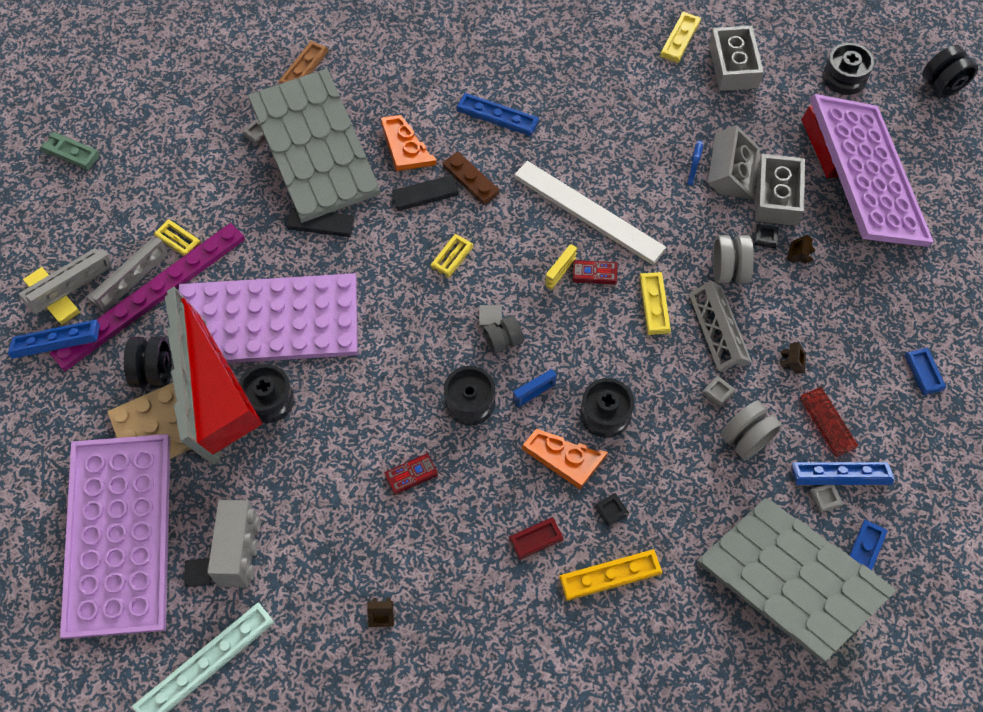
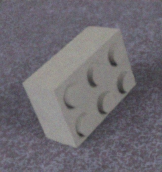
(735, 58)
(780, 189)
(234, 544)

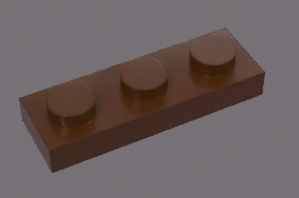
(471, 178)

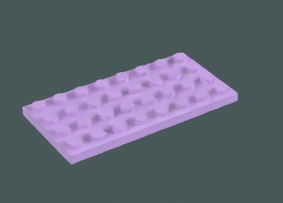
(870, 172)
(279, 316)
(116, 537)

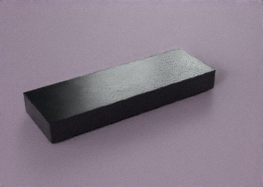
(425, 192)
(328, 224)

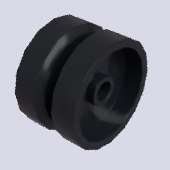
(848, 68)
(950, 71)
(147, 362)
(268, 392)
(469, 395)
(607, 407)

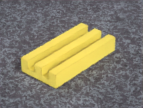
(189, 247)
(561, 266)
(443, 269)

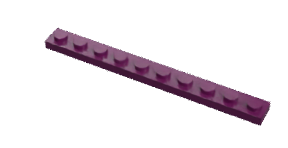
(153, 293)

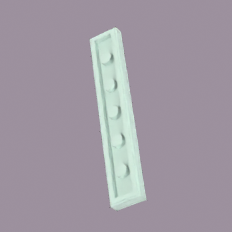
(206, 662)

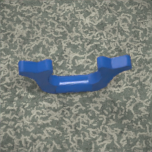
(696, 158)

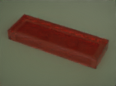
(828, 421)

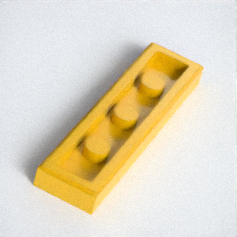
(610, 575)

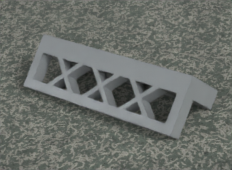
(128, 274)
(66, 280)
(727, 325)

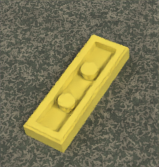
(680, 37)
(654, 303)
(63, 309)

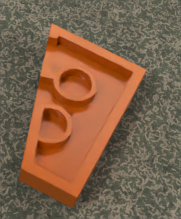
(403, 145)
(568, 460)

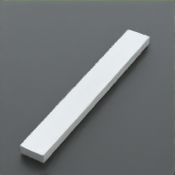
(590, 213)

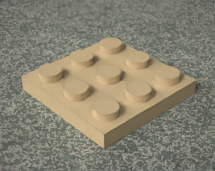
(150, 416)

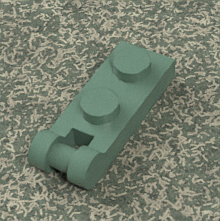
(70, 151)

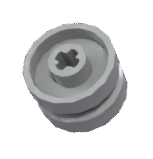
(733, 259)
(751, 430)

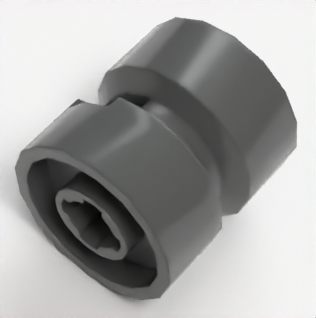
(504, 334)

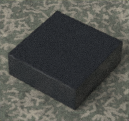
(766, 236)
(611, 509)
(197, 573)

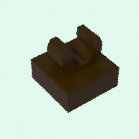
(801, 249)
(796, 359)
(380, 613)

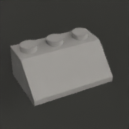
(734, 163)

